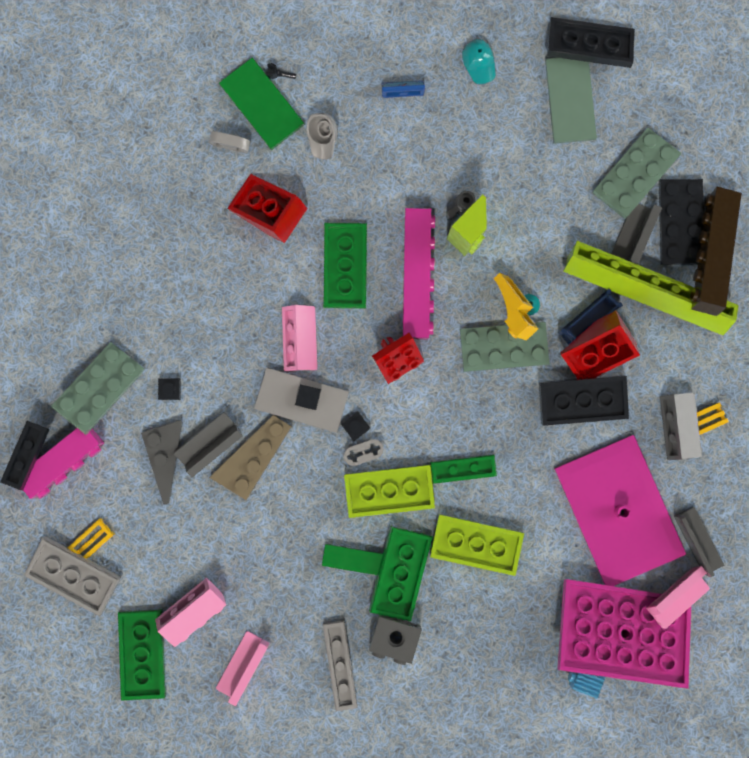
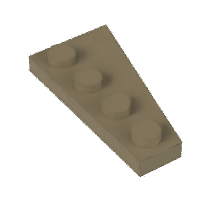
(249, 462)

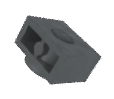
(400, 650)

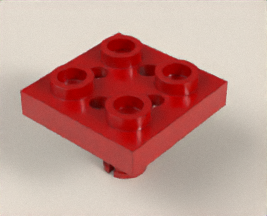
(397, 357)

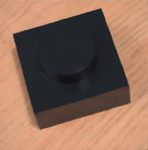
(169, 389)
(355, 426)

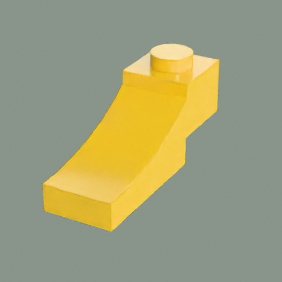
(517, 307)

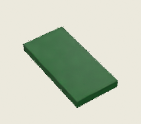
(261, 103)
(345, 265)
(400, 573)
(141, 655)

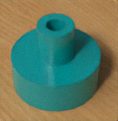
(534, 301)

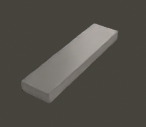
(340, 665)

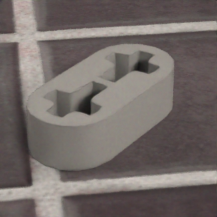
(229, 142)
(365, 457)

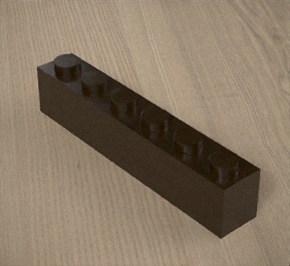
(716, 251)

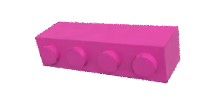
(60, 460)

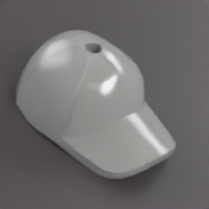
(320, 143)

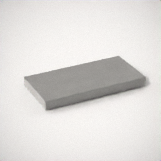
(279, 396)
(72, 576)

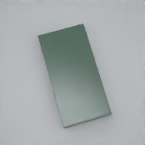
(570, 100)

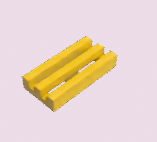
(720, 413)
(105, 528)

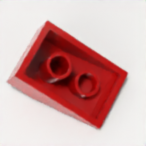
(268, 207)
(601, 347)

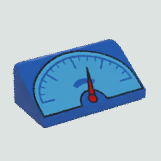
(403, 89)

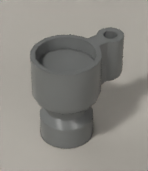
(461, 204)

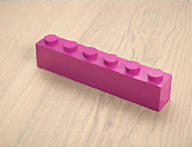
(417, 270)

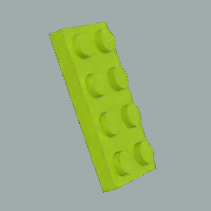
(389, 491)
(477, 545)

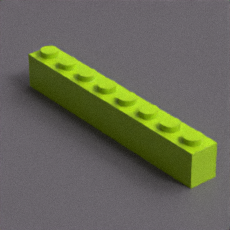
(644, 286)

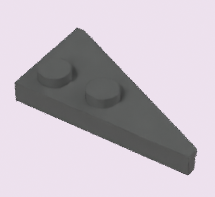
(160, 447)

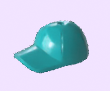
(479, 64)

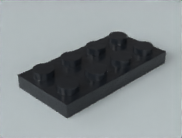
(591, 42)
(680, 220)
(584, 400)

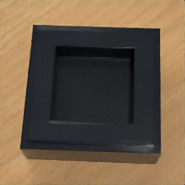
(308, 397)

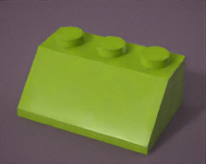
(469, 229)

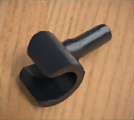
(280, 73)

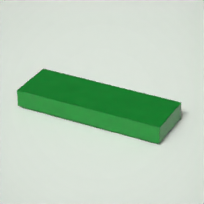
(463, 469)
(351, 559)

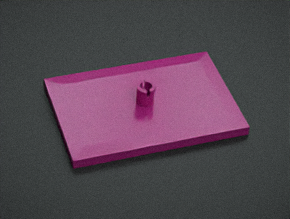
(598, 491)
(644, 652)

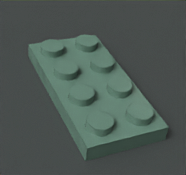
(636, 173)
(497, 349)
(98, 388)

